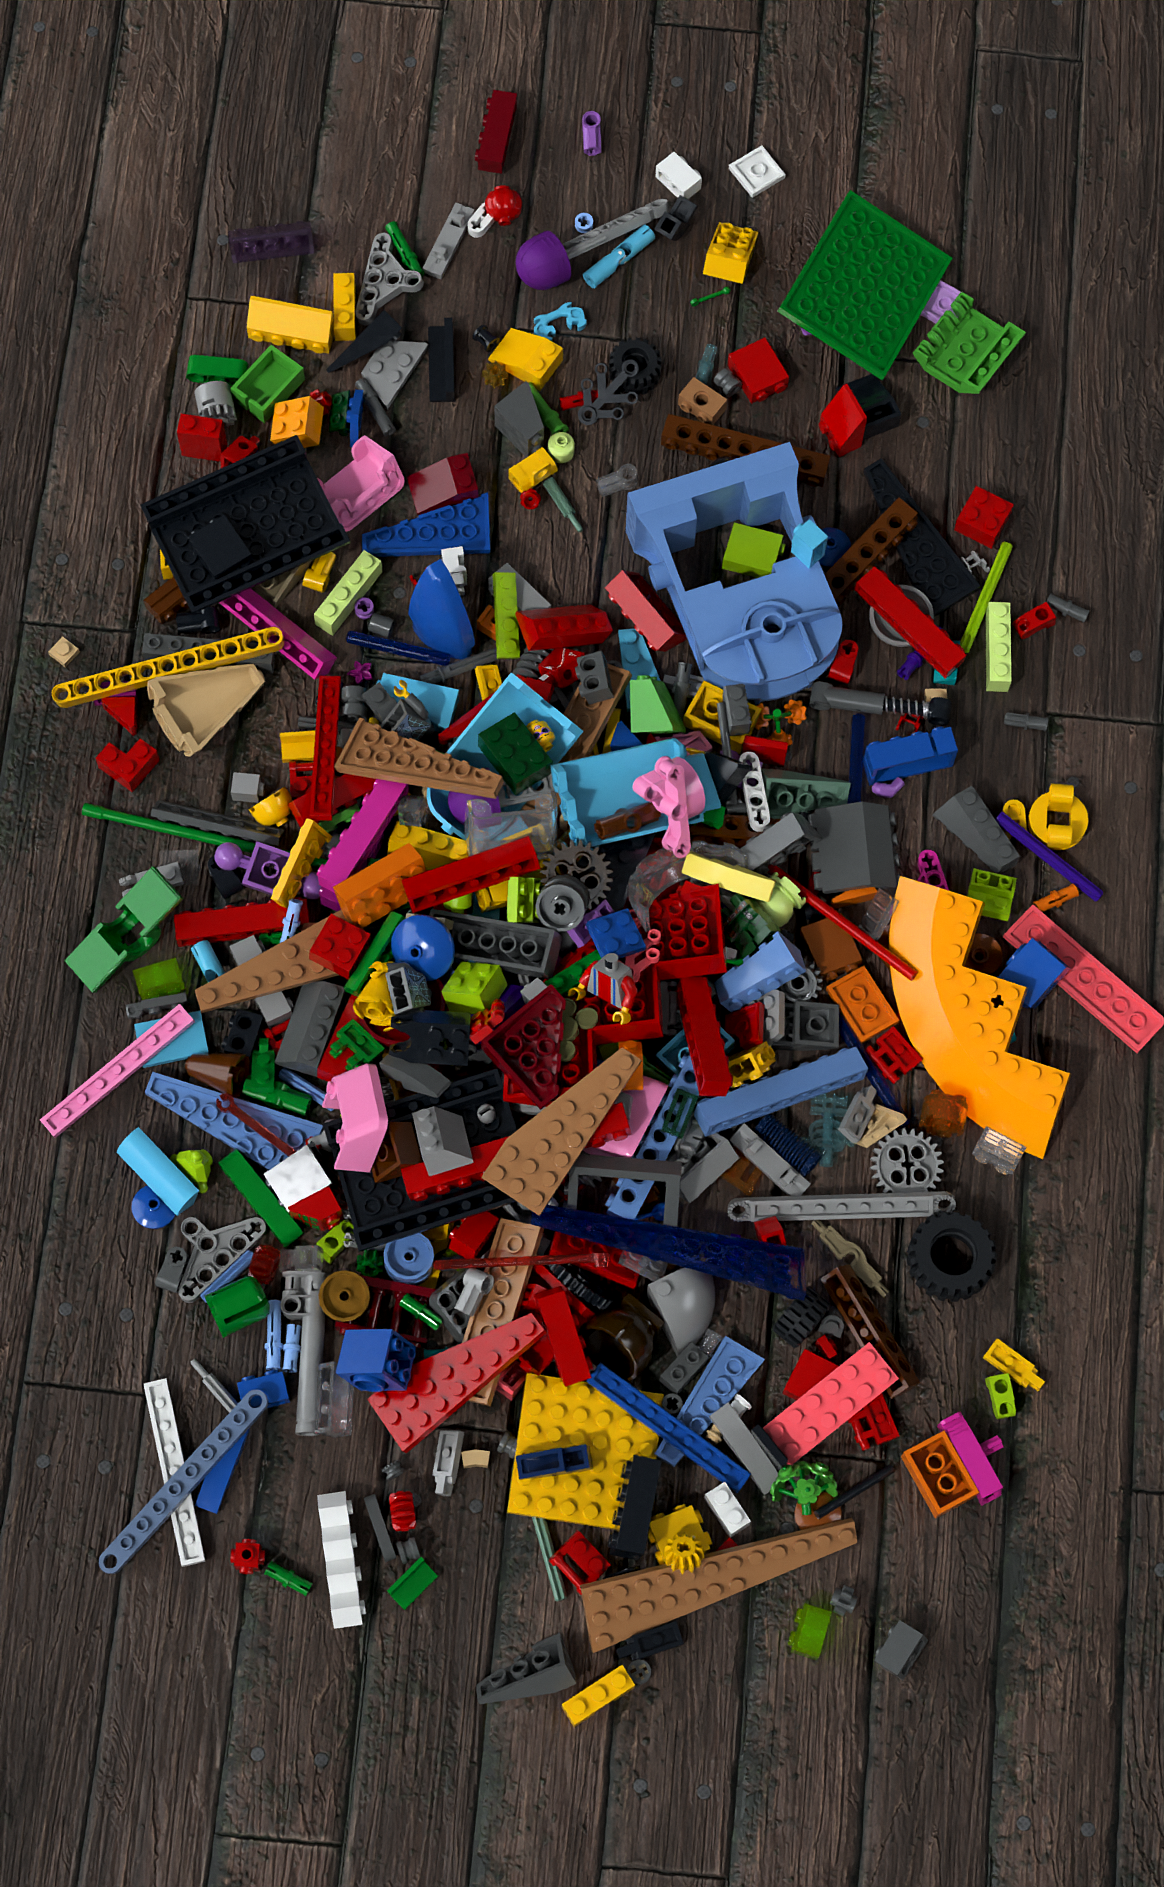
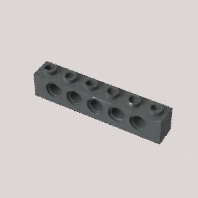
(161, 645)

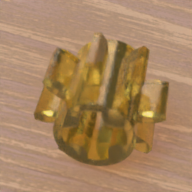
(495, 380)

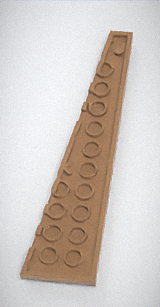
(656, 1595)

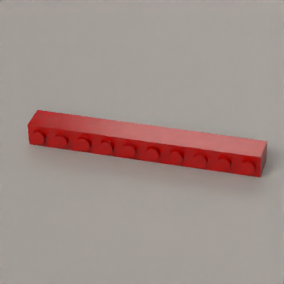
(421, 1185)

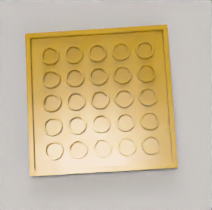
(571, 1417)

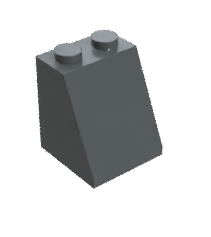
(520, 421)

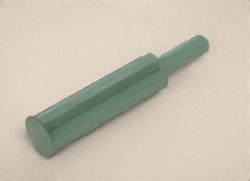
(562, 502)

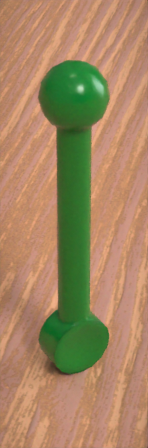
(694, 302)

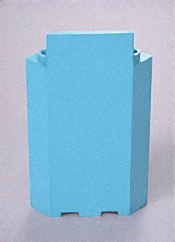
(604, 783)

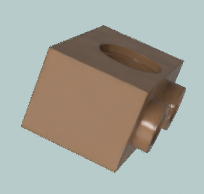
(699, 392)

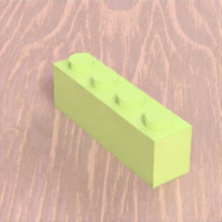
(347, 591)
(998, 646)

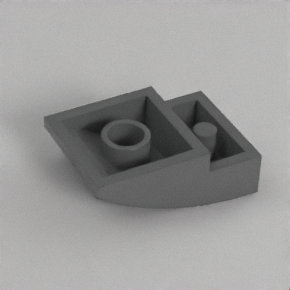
(809, 1027)

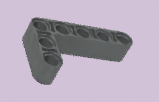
(452, 1295)

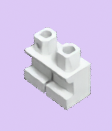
(454, 561)

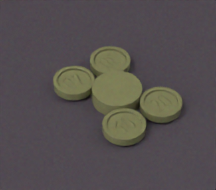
(585, 1019)

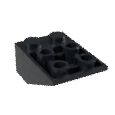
(877, 405)

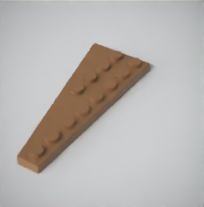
(389, 757)
(270, 972)

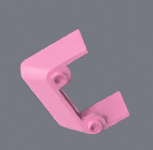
(363, 1116)

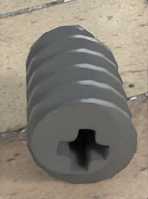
(529, 663)

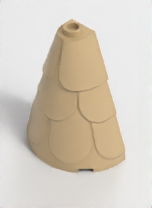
(201, 702)

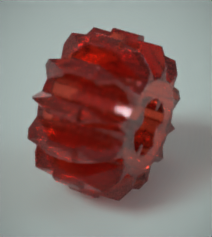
(264, 1263)

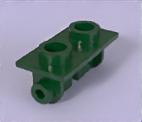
(338, 414)

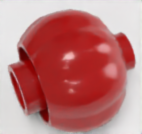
(503, 205)

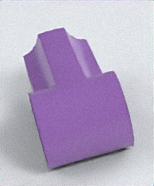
(591, 133)

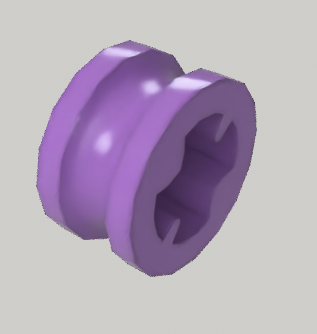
(369, 605)

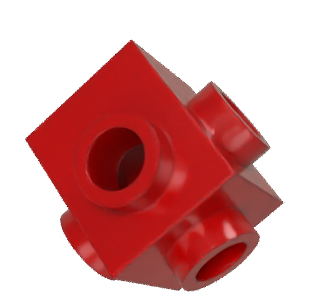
(249, 1565)

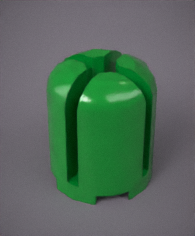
(238, 1305)

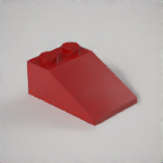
(843, 422)

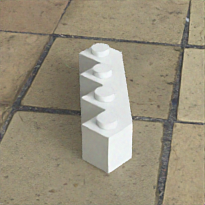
(340, 1559)

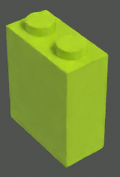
(752, 551)

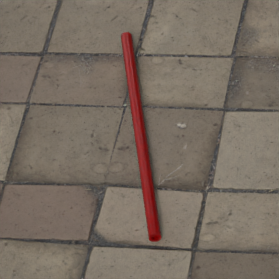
(849, 927)

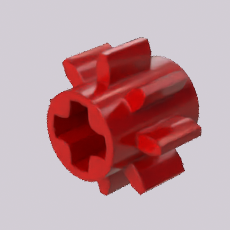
(323, 399)

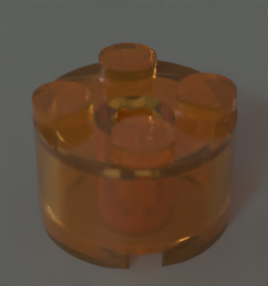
(943, 1114)

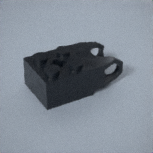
(434, 1037)

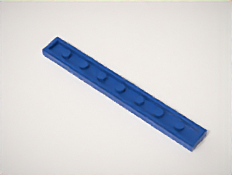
(668, 1427)

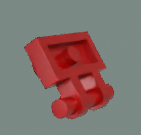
(484, 1022)
(898, 1051)
(880, 1423)

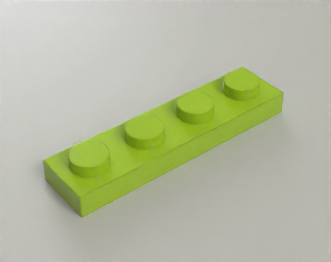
(505, 619)

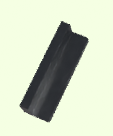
(441, 362)

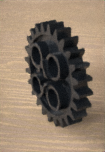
(583, 1284)

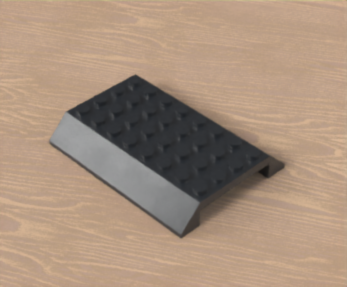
(270, 504)
(384, 1209)

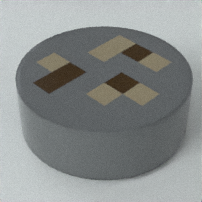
(639, 1671)

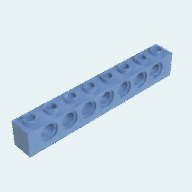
(660, 1150)

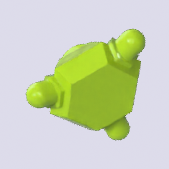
(195, 1166)

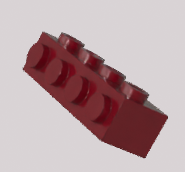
(497, 131)

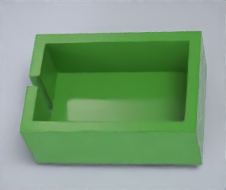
(267, 382)

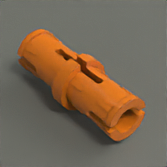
(1056, 898)

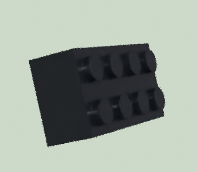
(635, 1507)

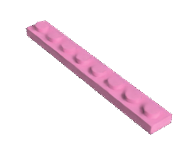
(117, 1070)

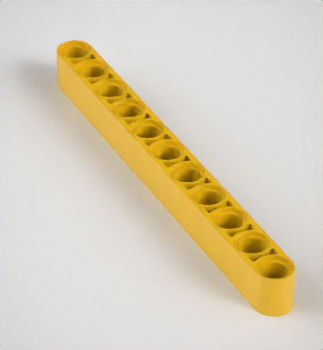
(157, 665)

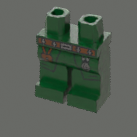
(747, 925)

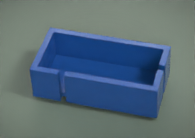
(909, 755)

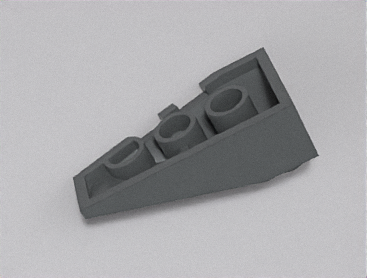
(537, 1673)

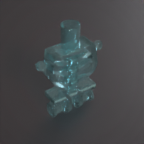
(826, 1143)

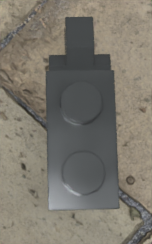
(155, 1005)

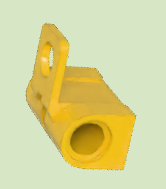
(532, 470)

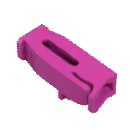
(974, 1455)

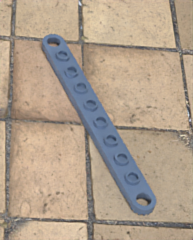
(183, 1481)

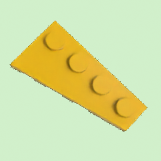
(302, 854)

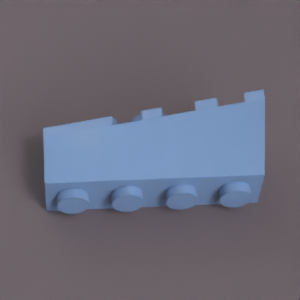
(761, 973)

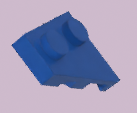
(354, 415)

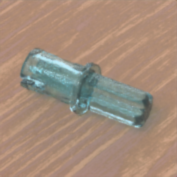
(706, 363)

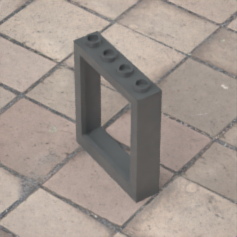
(631, 1169)

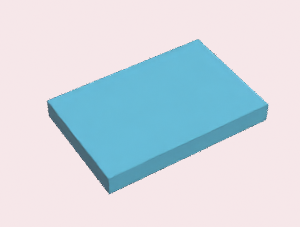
(187, 1043)

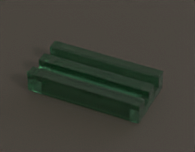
(672, 1131)

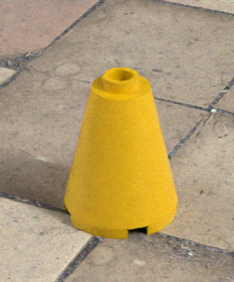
(375, 1001)

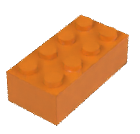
(378, 887)

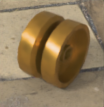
(335, 1285)

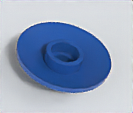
(840, 546)
(150, 1217)

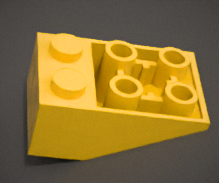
(730, 252)

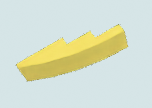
(728, 876)

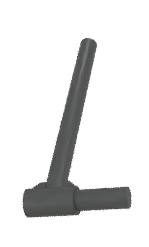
(733, 806)

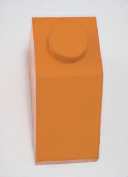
(636, 1080)

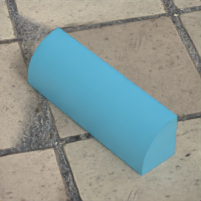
(158, 1171)

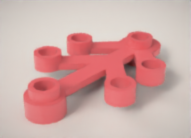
(644, 963)

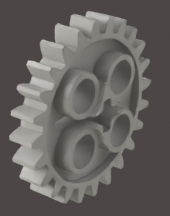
(927, 1163)

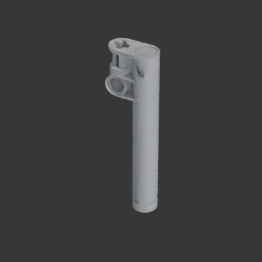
(305, 1295)

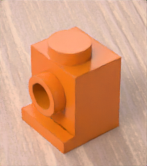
(485, 622)

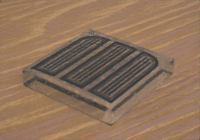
(878, 914)

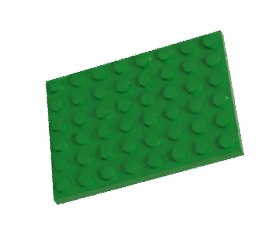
(865, 285)

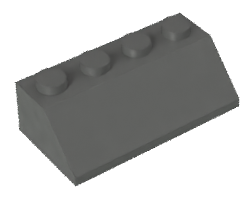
(311, 1026)

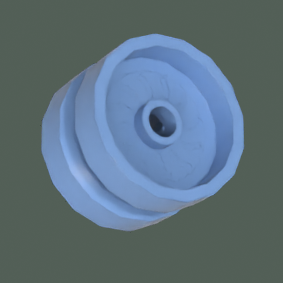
(412, 1271)

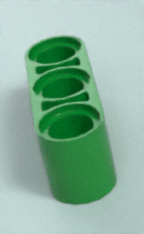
(211, 368)

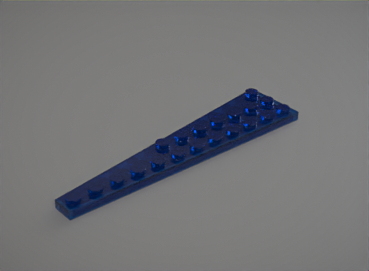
(734, 1258)

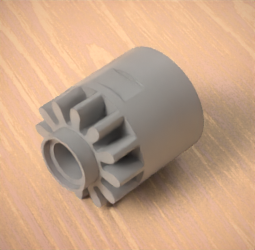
(216, 402)

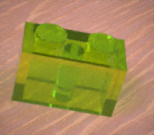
(159, 979)
(809, 1632)

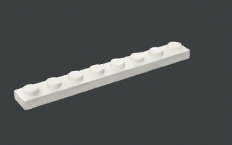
(171, 1459)

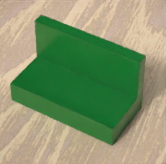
(412, 1584)

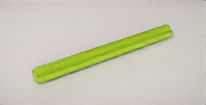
(985, 596)

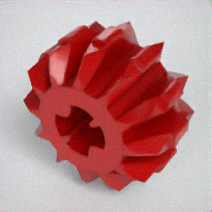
(402, 1511)

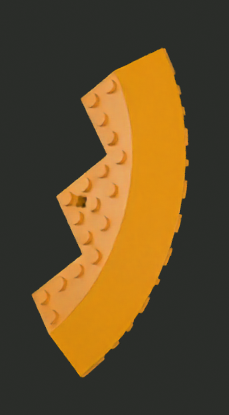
(956, 1023)

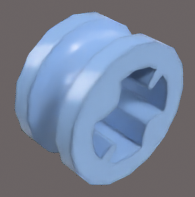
(583, 216)

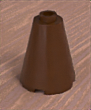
(220, 1071)

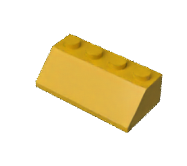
(290, 325)

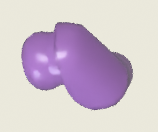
(887, 790)

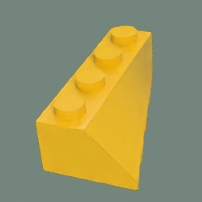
(434, 847)

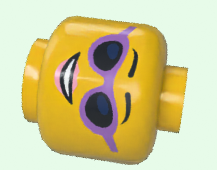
(542, 733)

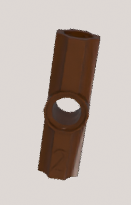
(626, 820)

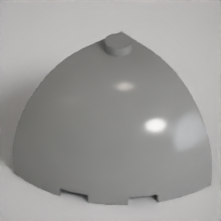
(685, 1304)

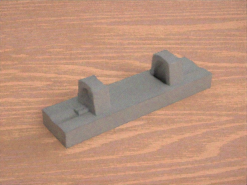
(448, 241)
(768, 1161)

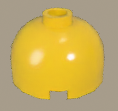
(273, 808)

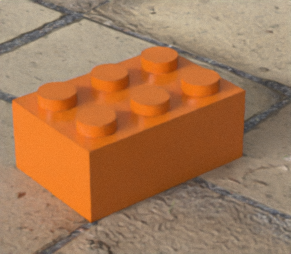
(939, 1474)

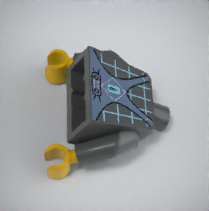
(408, 716)
(406, 988)

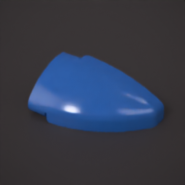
(440, 614)

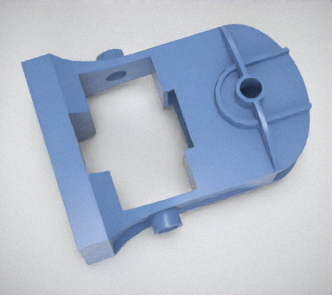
(759, 633)

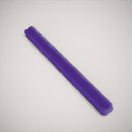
(1049, 856)

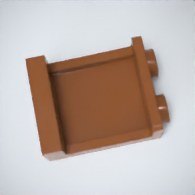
(830, 948)

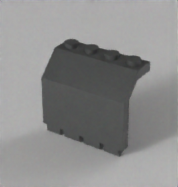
(855, 848)

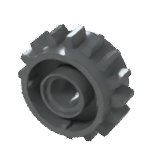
(809, 988)

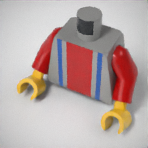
(610, 982)

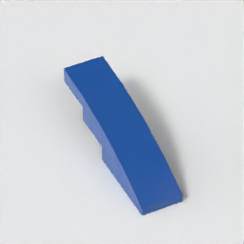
(219, 1478)

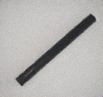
(854, 1491)

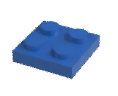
(616, 934)

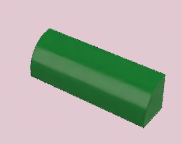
(378, 950)

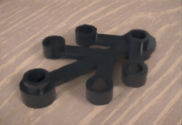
(606, 395)

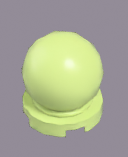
(782, 901)

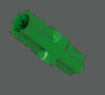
(282, 1097)

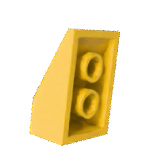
(528, 356)

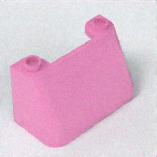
(363, 483)
(643, 1108)

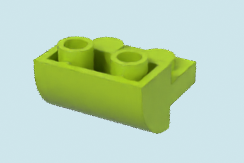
(994, 891)
(522, 899)

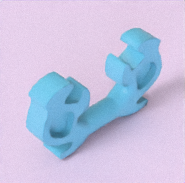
(574, 316)

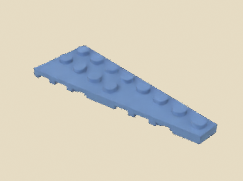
(200, 1108)

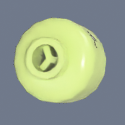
(561, 447)

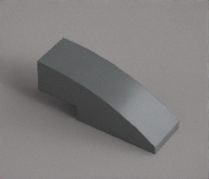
(415, 1076)

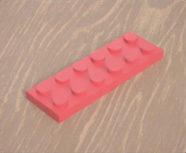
(830, 1403)

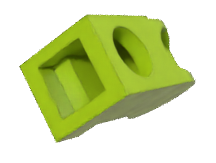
(334, 1240)
(1001, 1395)

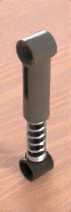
(826, 696)

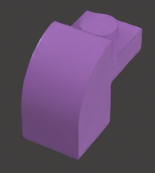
(580, 933)

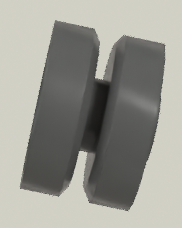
(562, 903)

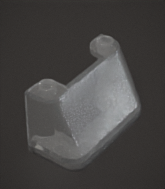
(490, 830)

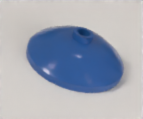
(430, 939)

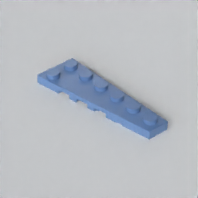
(719, 1383)

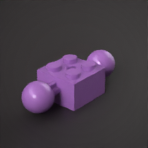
(230, 856)

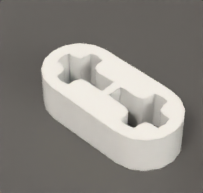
(477, 217)

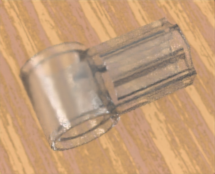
(615, 481)

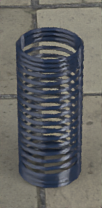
(763, 1127)

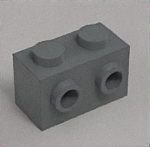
(900, 1649)

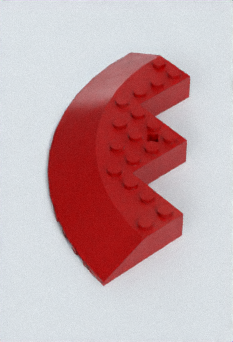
(688, 947)

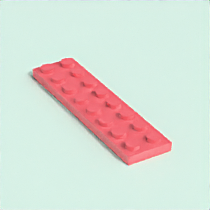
(1091, 981)

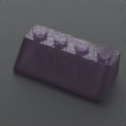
(271, 242)

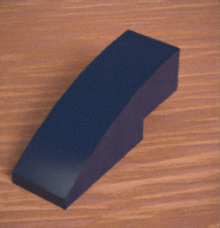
(554, 1462)

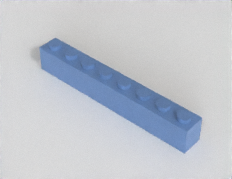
(780, 1091)

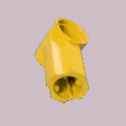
(318, 575)

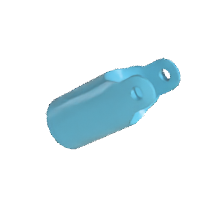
(207, 960)

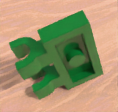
(358, 1041)

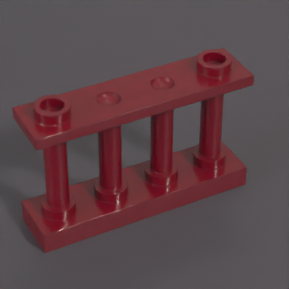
(381, 1287)

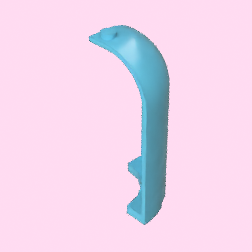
(509, 698)

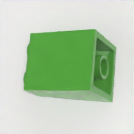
(653, 708)

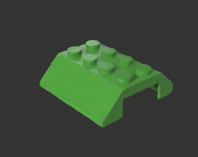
(966, 347)

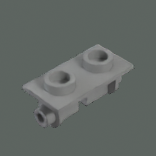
(689, 1145)

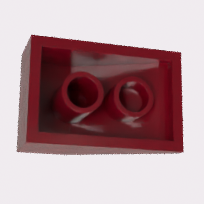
(443, 484)

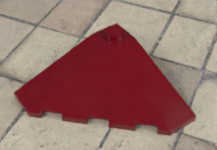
(529, 1046)

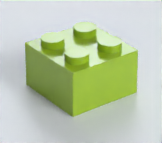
(474, 987)

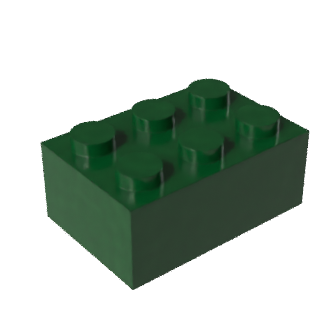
(515, 753)

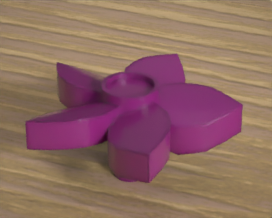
(361, 672)

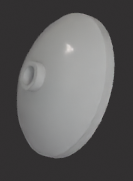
(886, 631)

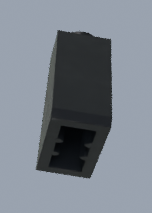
(726, 773)

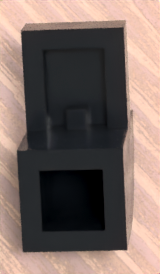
(675, 223)

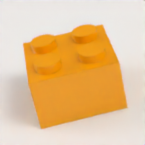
(299, 418)

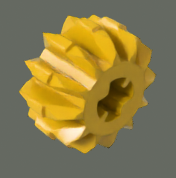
(683, 1553)

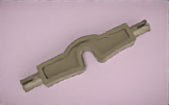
(841, 1248)

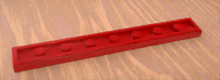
(325, 748)

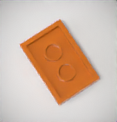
(862, 1004)

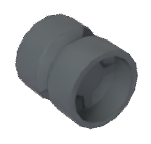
(353, 704)

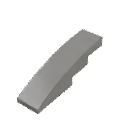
(745, 1447)

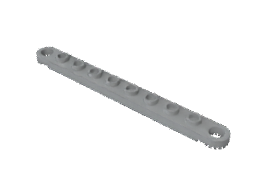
(841, 1206)

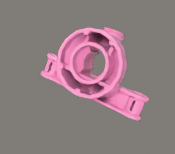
(677, 793)

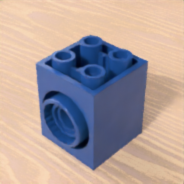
(1036, 969)
(376, 1360)

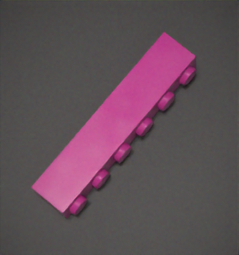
(298, 645)
(362, 833)

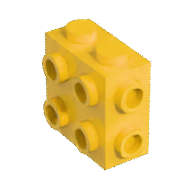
(751, 1063)
(681, 1521)

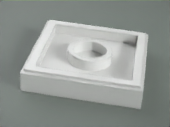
(757, 171)

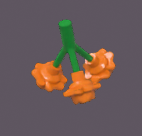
(793, 711)

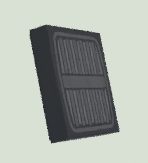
(769, 1447)

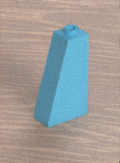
(438, 700)

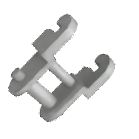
(981, 562)

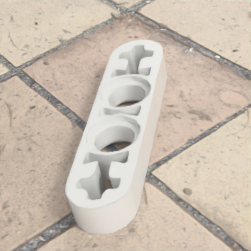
(755, 791)

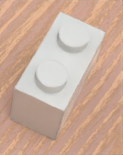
(678, 176)
(727, 1509)

